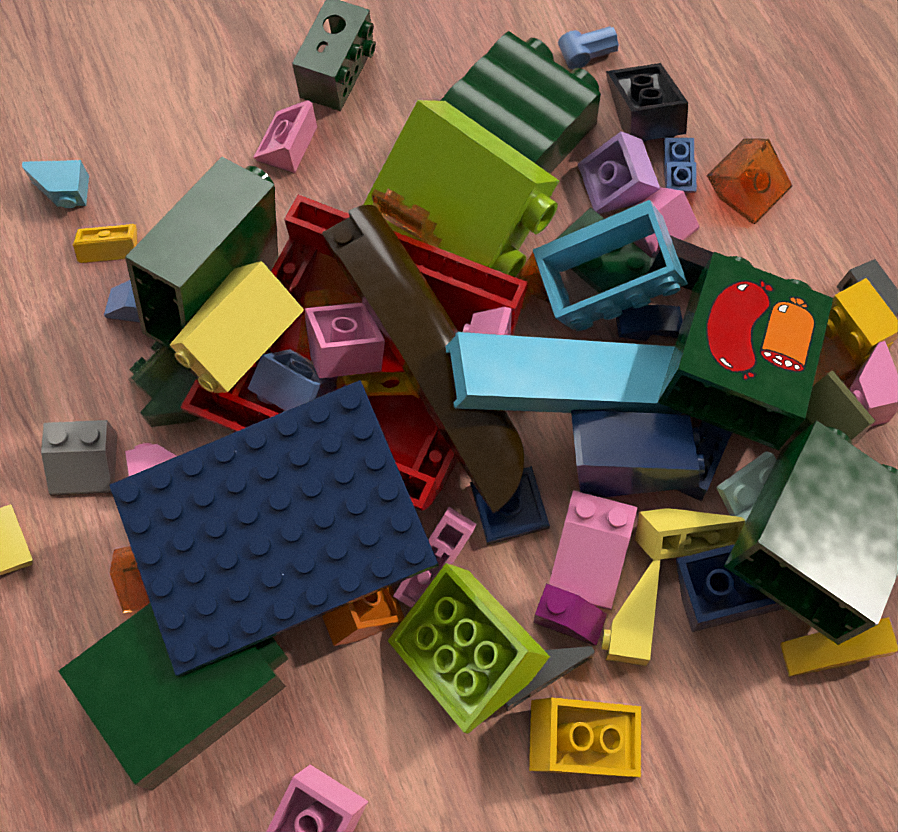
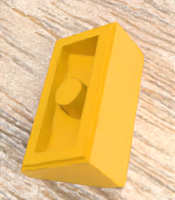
(104, 243)

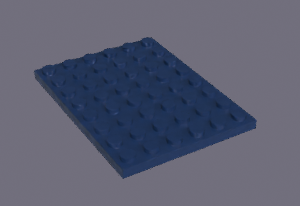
(271, 527)

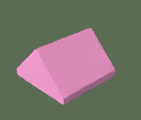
(288, 137)
(677, 216)

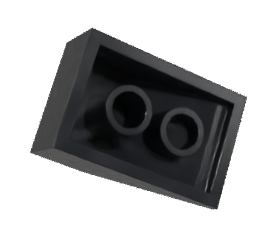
(648, 102)

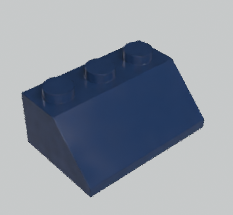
(716, 594)

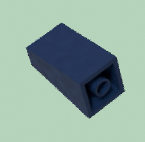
(635, 452)

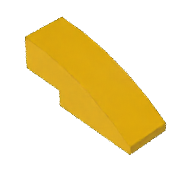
(819, 653)

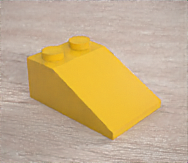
(585, 738)

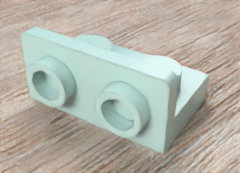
(744, 486)

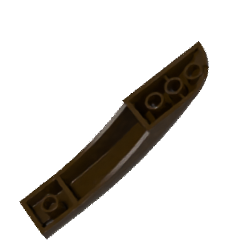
(417, 334)

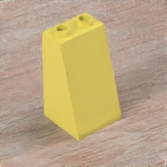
(235, 326)

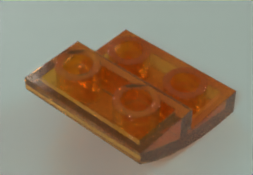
(411, 220)

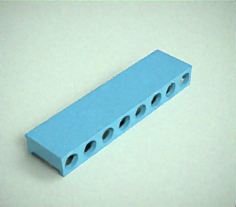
(557, 374)

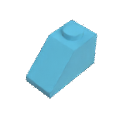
(60, 181)

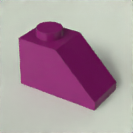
(569, 615)

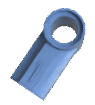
(581, 48)

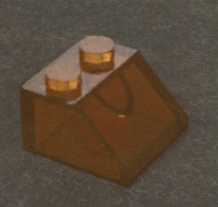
(750, 178)

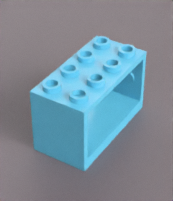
(596, 241)

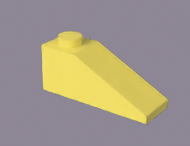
(683, 532)
(632, 628)

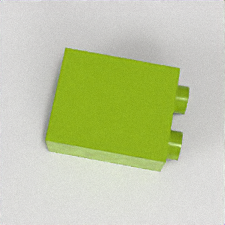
(470, 183)

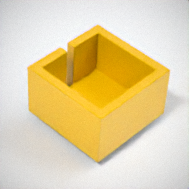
(861, 320)

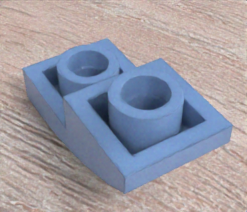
(679, 164)

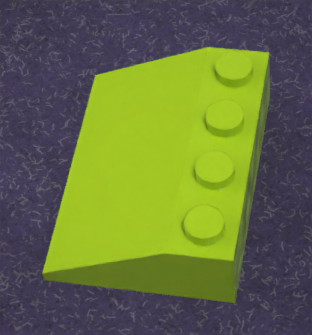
(466, 647)

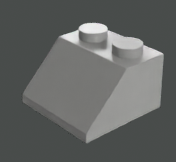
(79, 456)

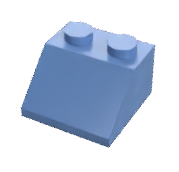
(288, 380)

